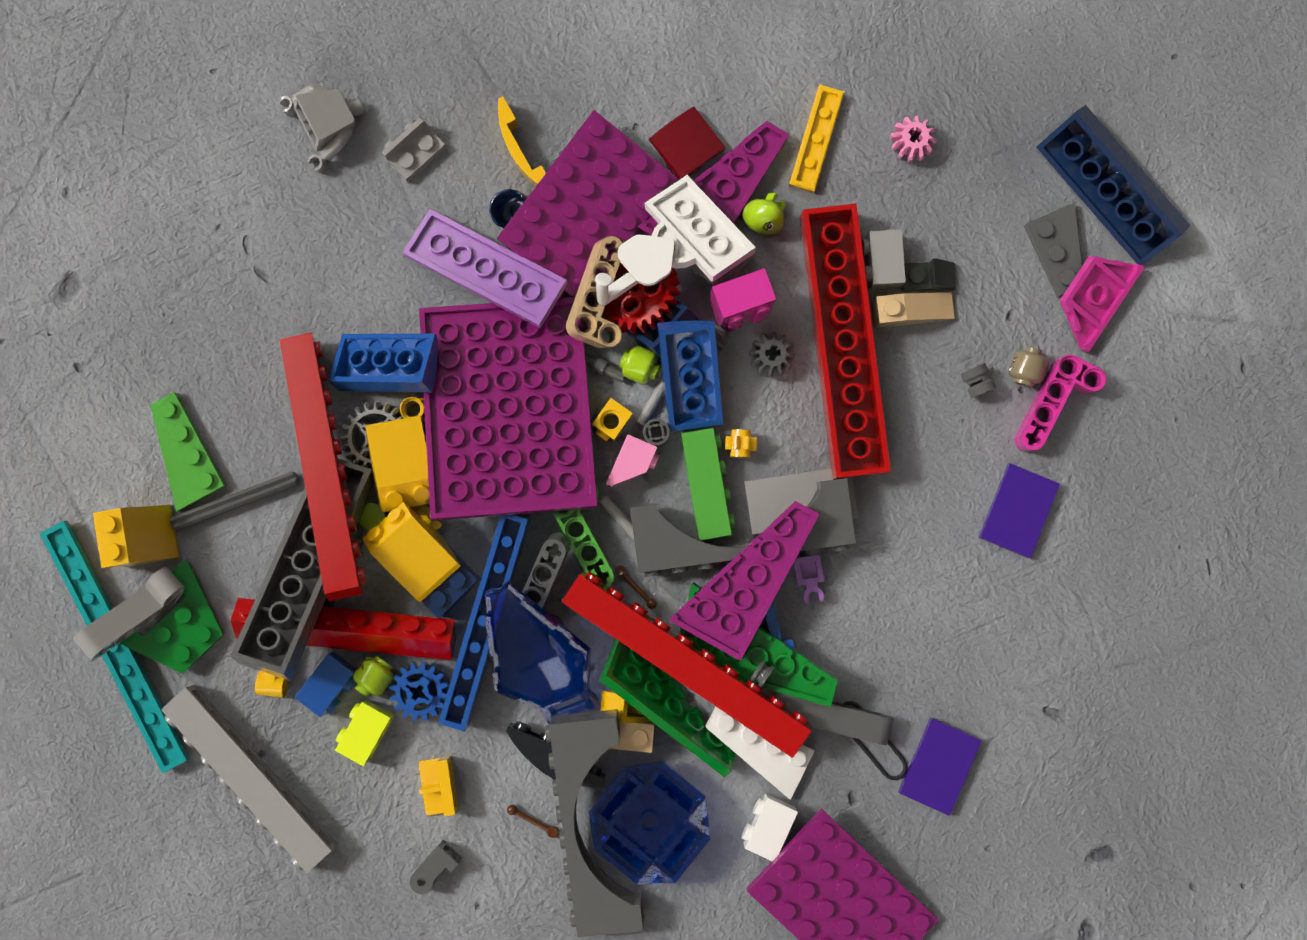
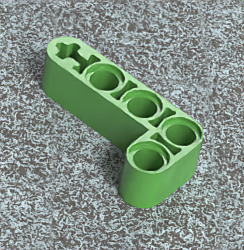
(584, 540)

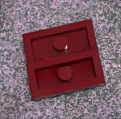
(687, 143)

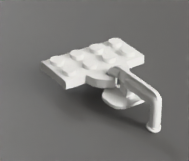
(691, 227)

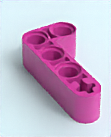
(1053, 406)

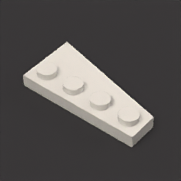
(760, 754)

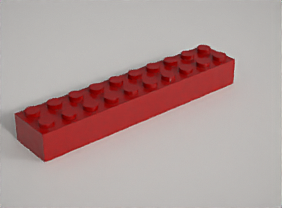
(844, 341)

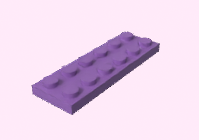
(485, 268)

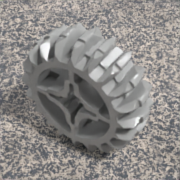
(358, 423)

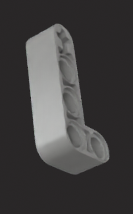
(125, 619)

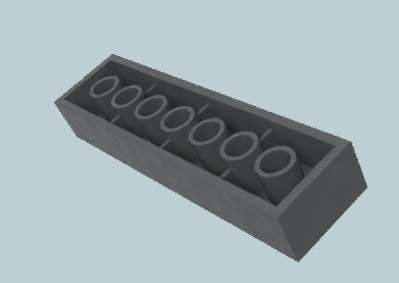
(293, 589)

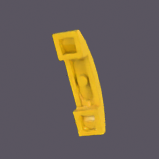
(507, 124)

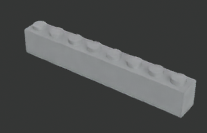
(249, 778)

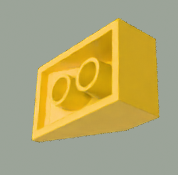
(399, 462)

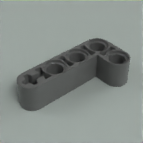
(542, 583)

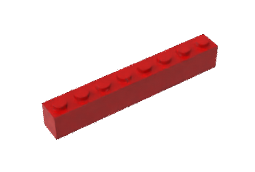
(372, 631)

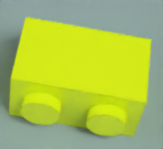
(364, 732)

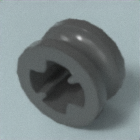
(762, 673)

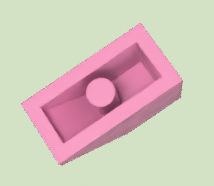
(633, 461)

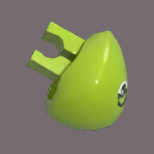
(765, 215)

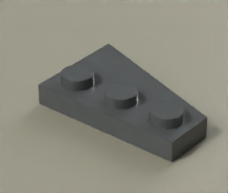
(1057, 246)

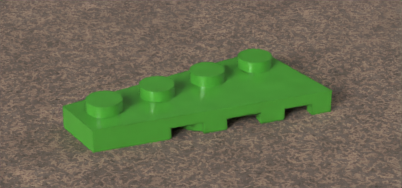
(185, 455)

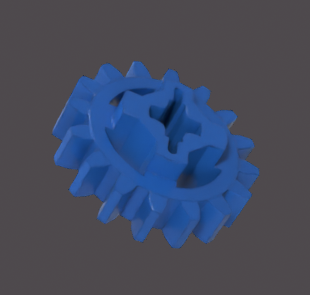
(409, 685)

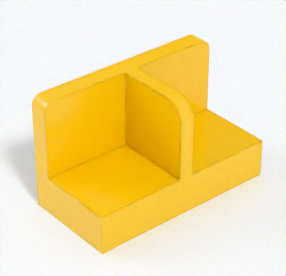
(438, 786)

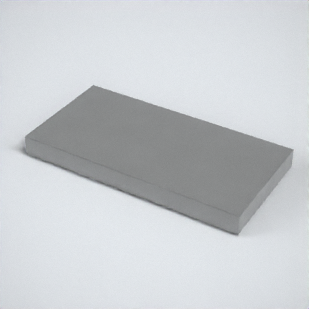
(772, 496)

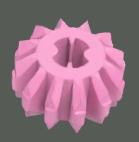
(906, 131)

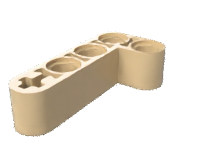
(589, 314)

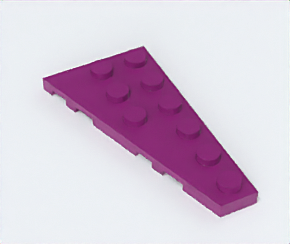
(737, 173)
(740, 595)

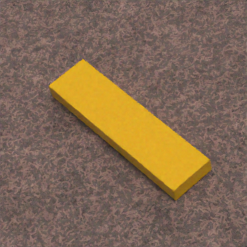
(816, 139)

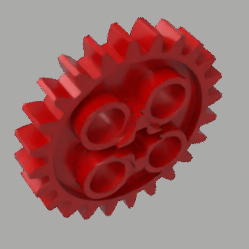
(649, 305)

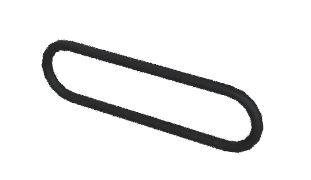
(873, 759)

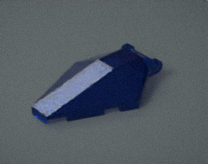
(536, 655)

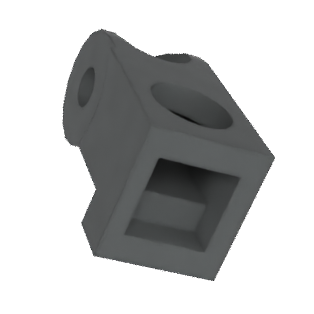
(426, 874)

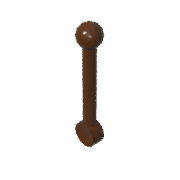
(621, 571)
(552, 831)

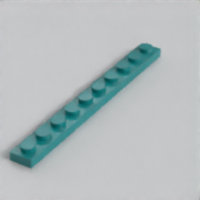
(120, 660)

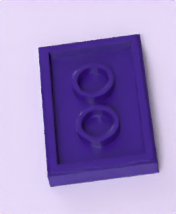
(1019, 510)
(939, 766)

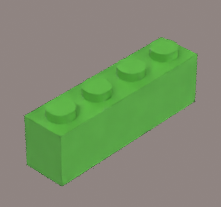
(706, 484)

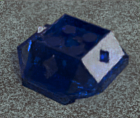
(658, 851)

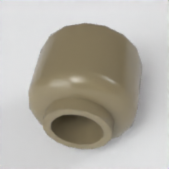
(1028, 367)

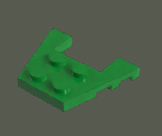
(184, 632)

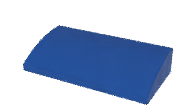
(385, 363)
(690, 374)

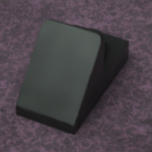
(929, 276)

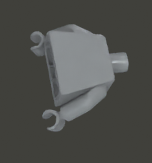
(325, 119)

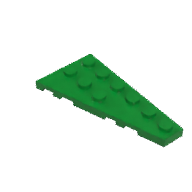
(792, 672)
(663, 703)

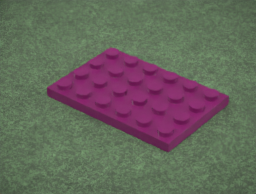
(585, 196)
(836, 890)

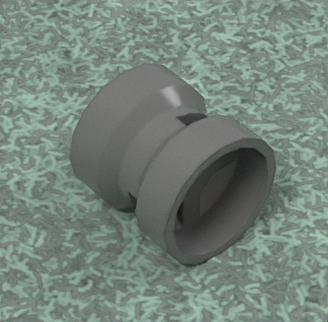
(977, 374)
(656, 432)

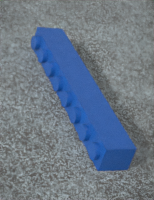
(475, 648)

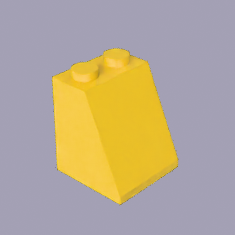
(135, 536)
(411, 551)

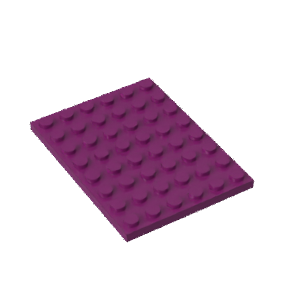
(506, 414)

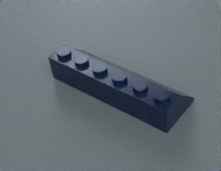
(1113, 186)

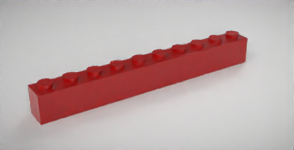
(321, 467)
(688, 664)

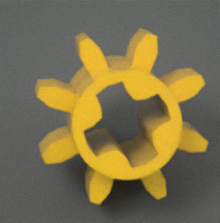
(740, 443)

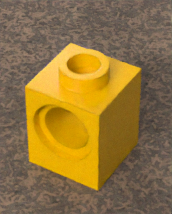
(616, 409)

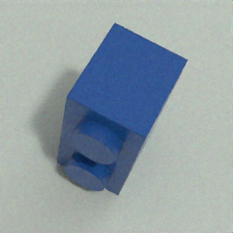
(327, 684)

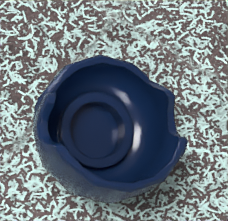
(505, 205)

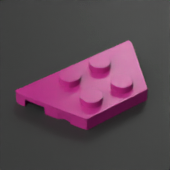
(1096, 296)

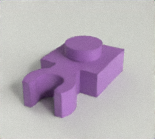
(808, 572)

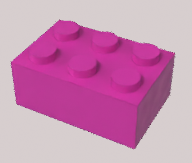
(742, 300)

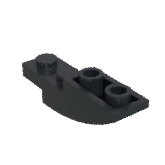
(537, 752)

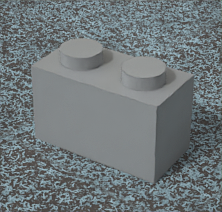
(884, 259)

